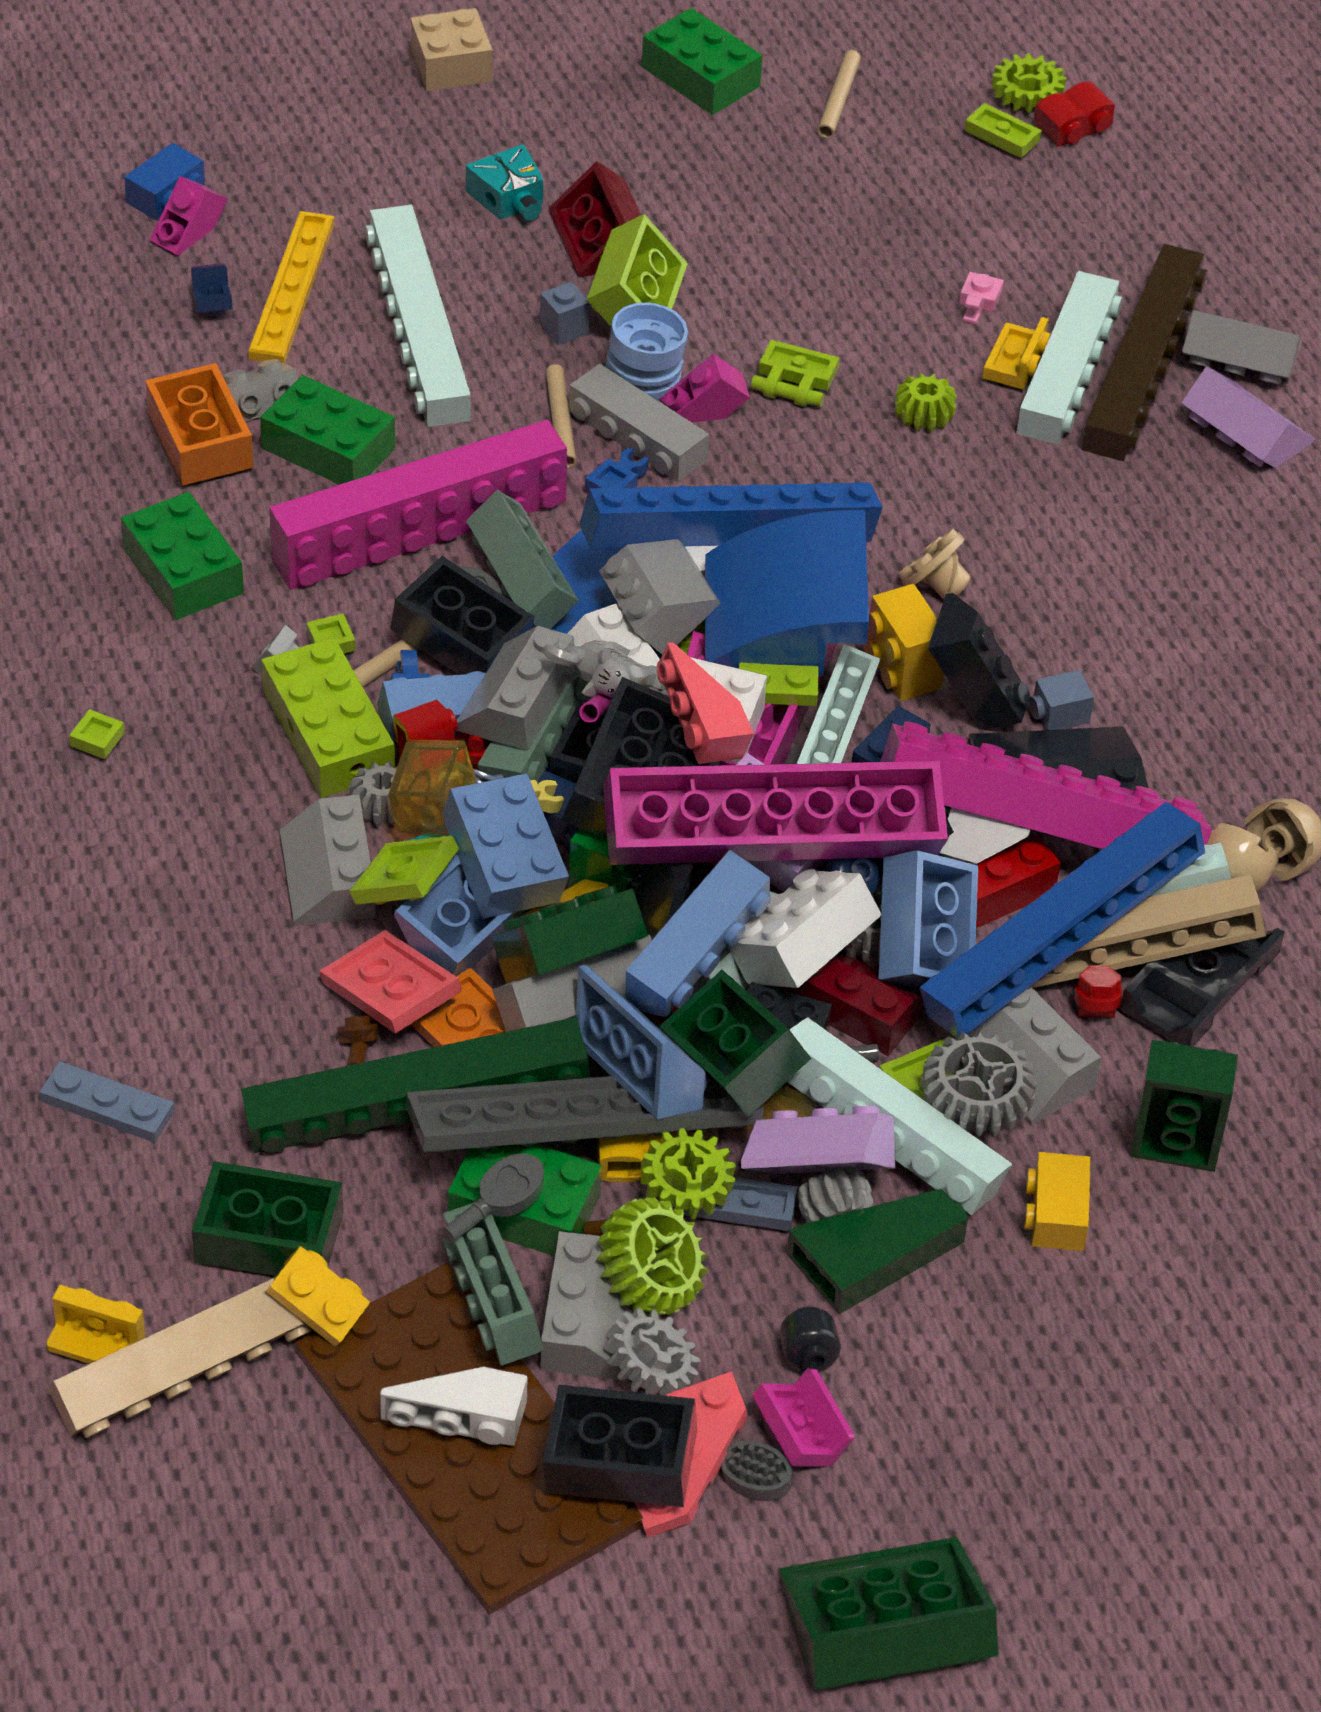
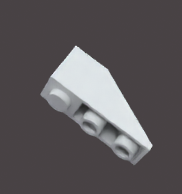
(465, 1403)

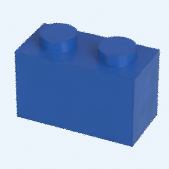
(154, 180)

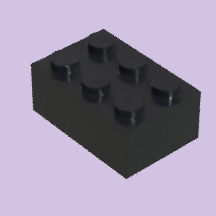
(457, 618)
(620, 1445)

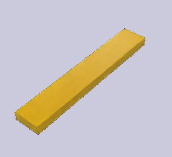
(291, 287)

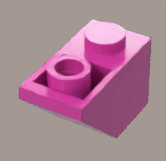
(187, 216)
(708, 391)

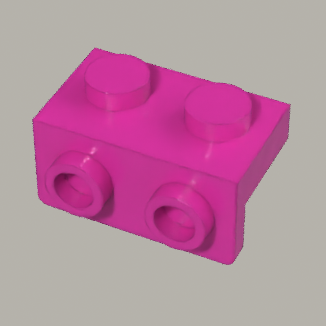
(805, 1420)

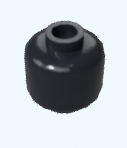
(808, 1337)

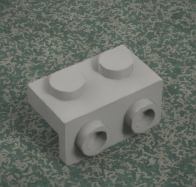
(261, 387)

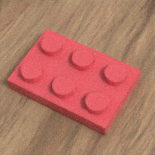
(390, 981)

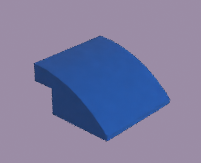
(789, 591)

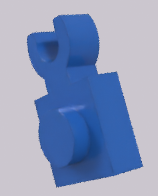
(620, 474)

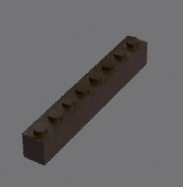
(1145, 353)

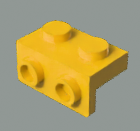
(1016, 354)
(318, 1295)
(92, 1325)

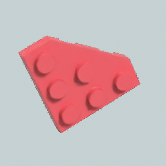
(719, 1417)

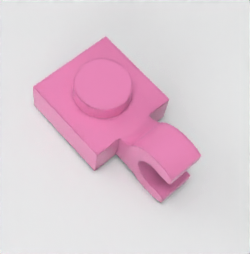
(979, 294)

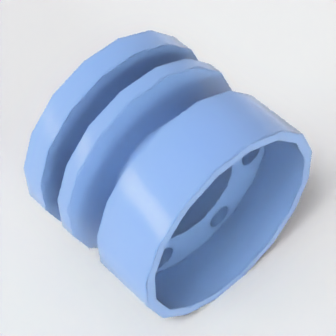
(648, 347)

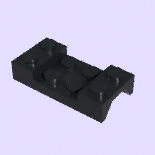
(1183, 999)

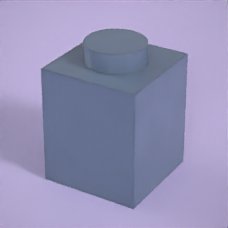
(564, 313)
(1062, 701)

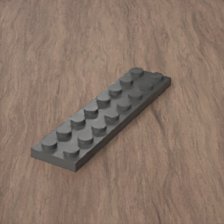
(553, 1112)

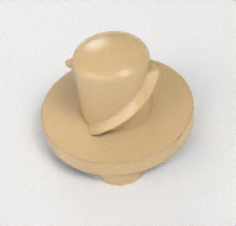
(939, 566)

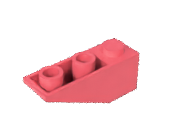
(708, 712)

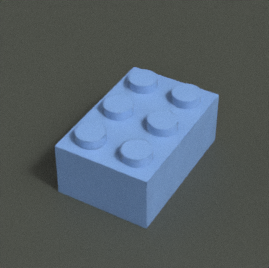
(505, 845)
(925, 915)

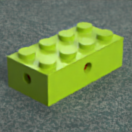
(325, 714)

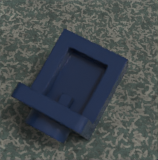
(211, 289)

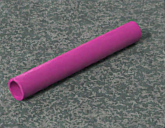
(594, 708)

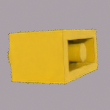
(1060, 1201)

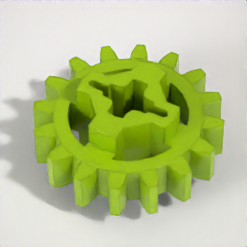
(1027, 81)
(686, 1171)

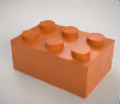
(199, 424)

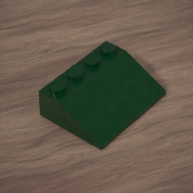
(889, 1613)

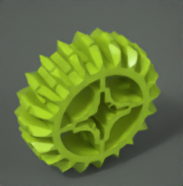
(652, 1256)

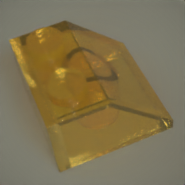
(424, 782)

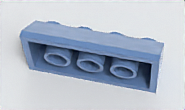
(448, 922)
(697, 935)
(636, 1050)

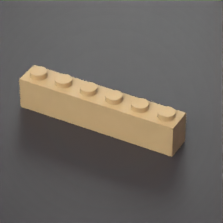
(1171, 927)
(172, 1358)

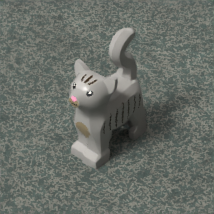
(603, 666)

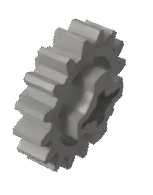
(651, 1353)

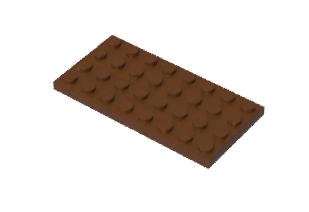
(472, 1497)

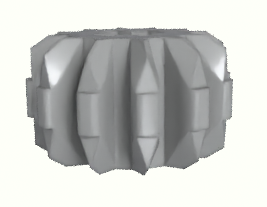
(373, 789)
(834, 1194)

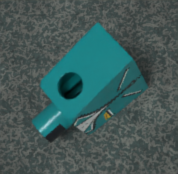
(506, 183)

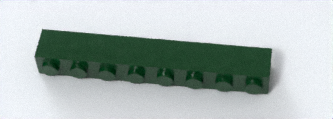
(376, 1090)

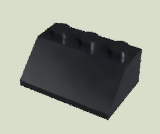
(977, 666)

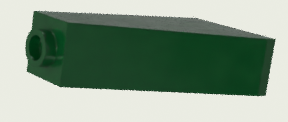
(875, 1246)

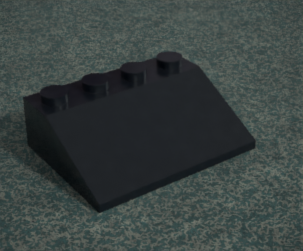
(634, 734)
(1090, 750)

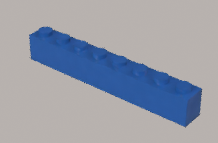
(712, 513)
(1062, 920)

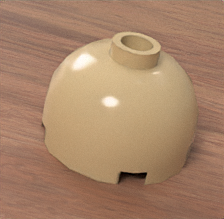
(1291, 831)
(1244, 854)

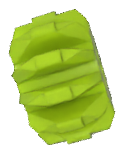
(925, 402)

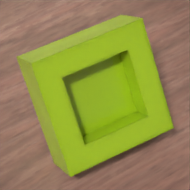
(331, 627)
(97, 734)

